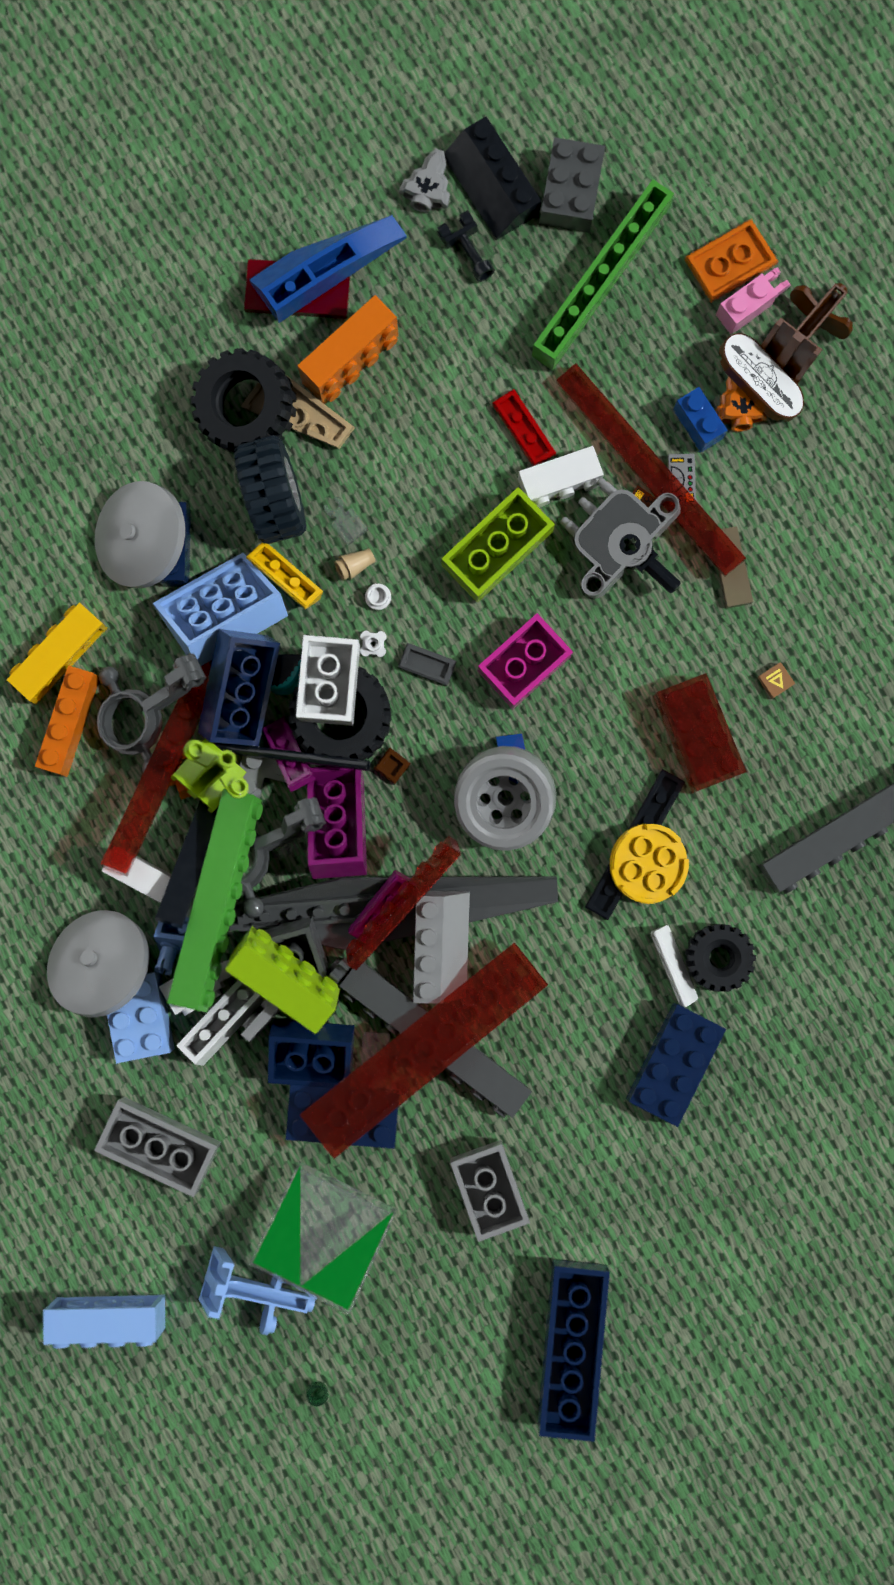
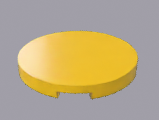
(649, 863)

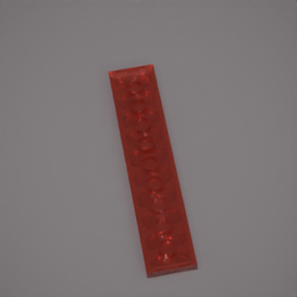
(423, 1050)

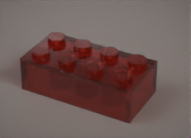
(699, 733)

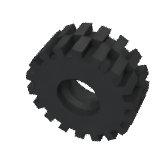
(740, 960)

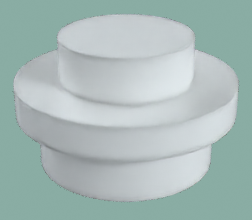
(378, 596)

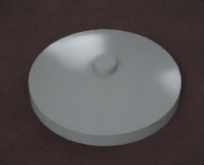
(139, 534)
(98, 963)

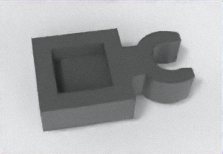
(338, 970)

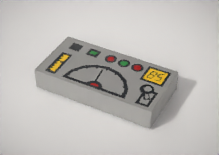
(683, 469)

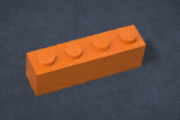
(67, 721)

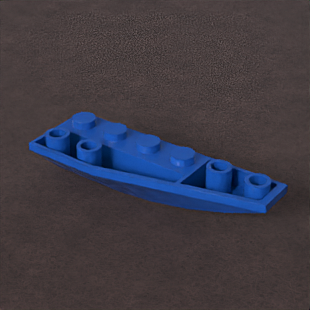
(322, 265)

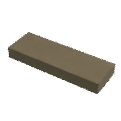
(736, 584)

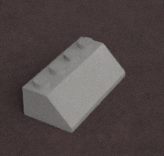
(440, 945)

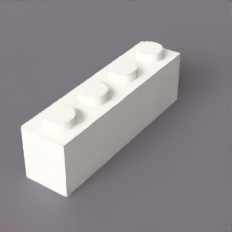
(220, 1023)

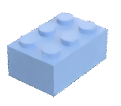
(143, 1024)

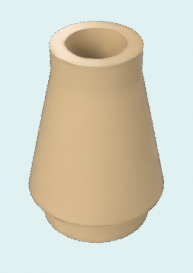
(352, 564)

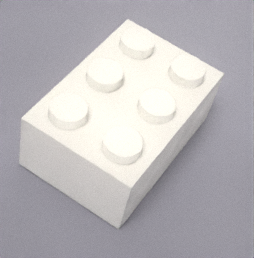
(328, 680)

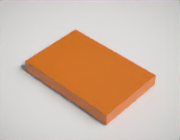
(731, 260)

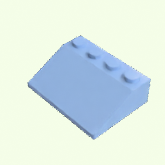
(225, 598)

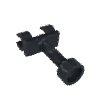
(482, 269)

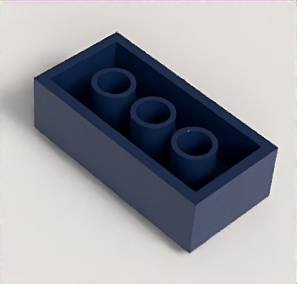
(238, 687)
(675, 1064)
(301, 1097)

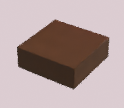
(392, 766)

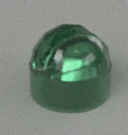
(320, 1396)

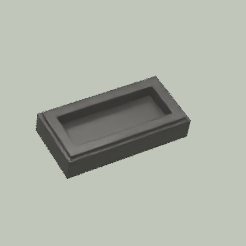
(427, 664)

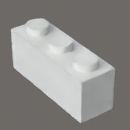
(561, 476)

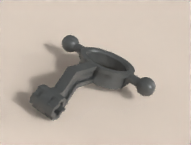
(177, 683)
(305, 819)

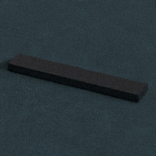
(652, 811)
(187, 869)

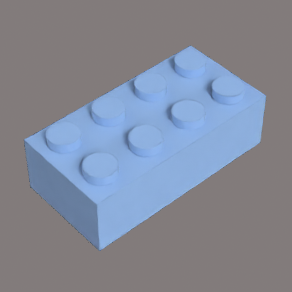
(104, 1320)

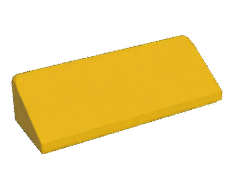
(285, 575)

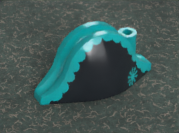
(286, 674)

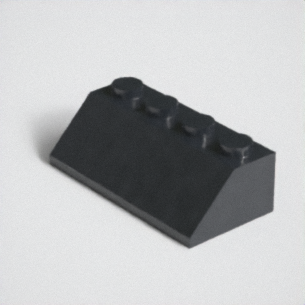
(492, 178)

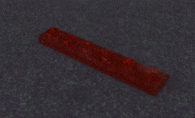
(406, 898)

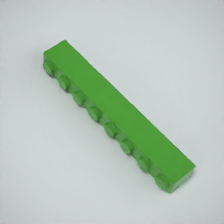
(602, 274)
(215, 902)

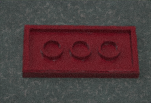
(329, 305)

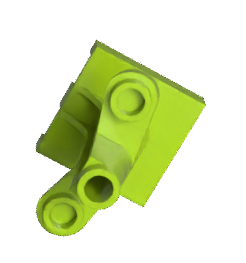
(209, 772)

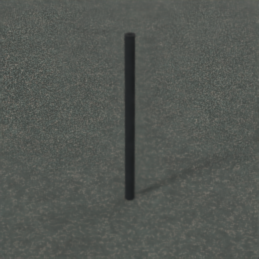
(295, 756)

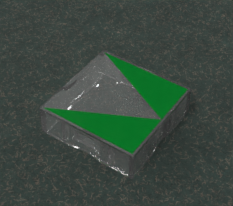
(323, 1238)

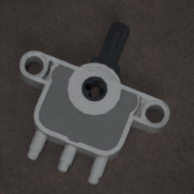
(612, 525)

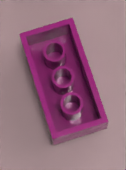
(341, 843)

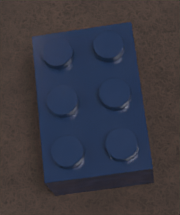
(310, 1058)

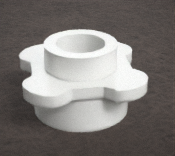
(378, 649)

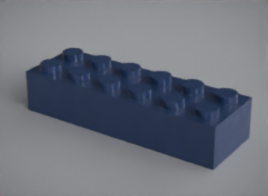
(573, 1350)

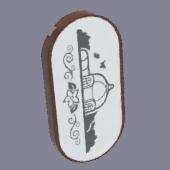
(761, 377)

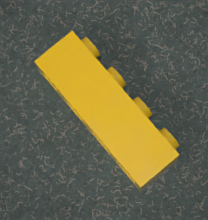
(60, 648)

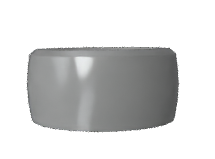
(508, 831)

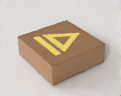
(776, 680)

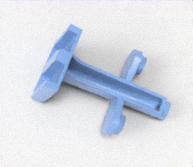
(221, 1284)

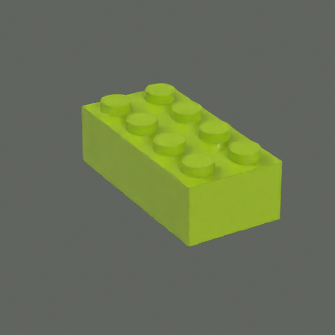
(497, 544)
(283, 979)

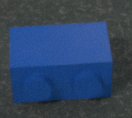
(700, 419)

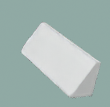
(674, 966)

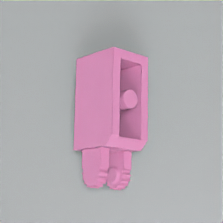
(750, 301)

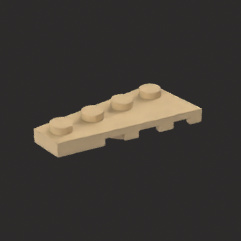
(311, 416)

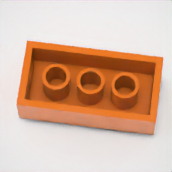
(349, 350)

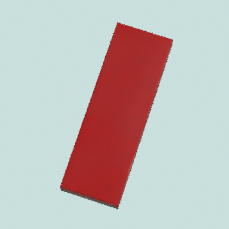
(524, 428)

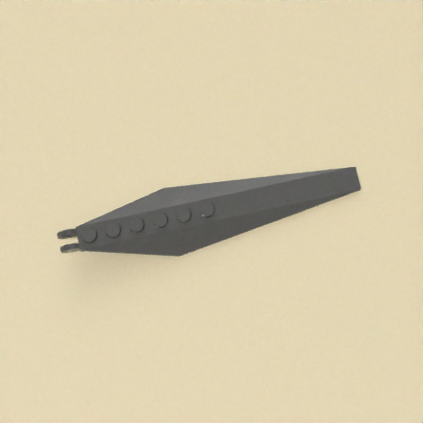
(341, 900)

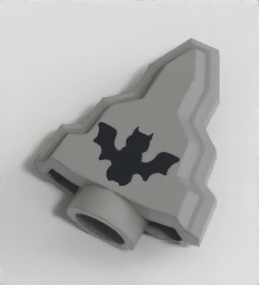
(428, 184)

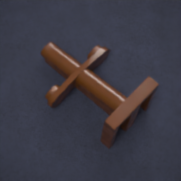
(793, 346)

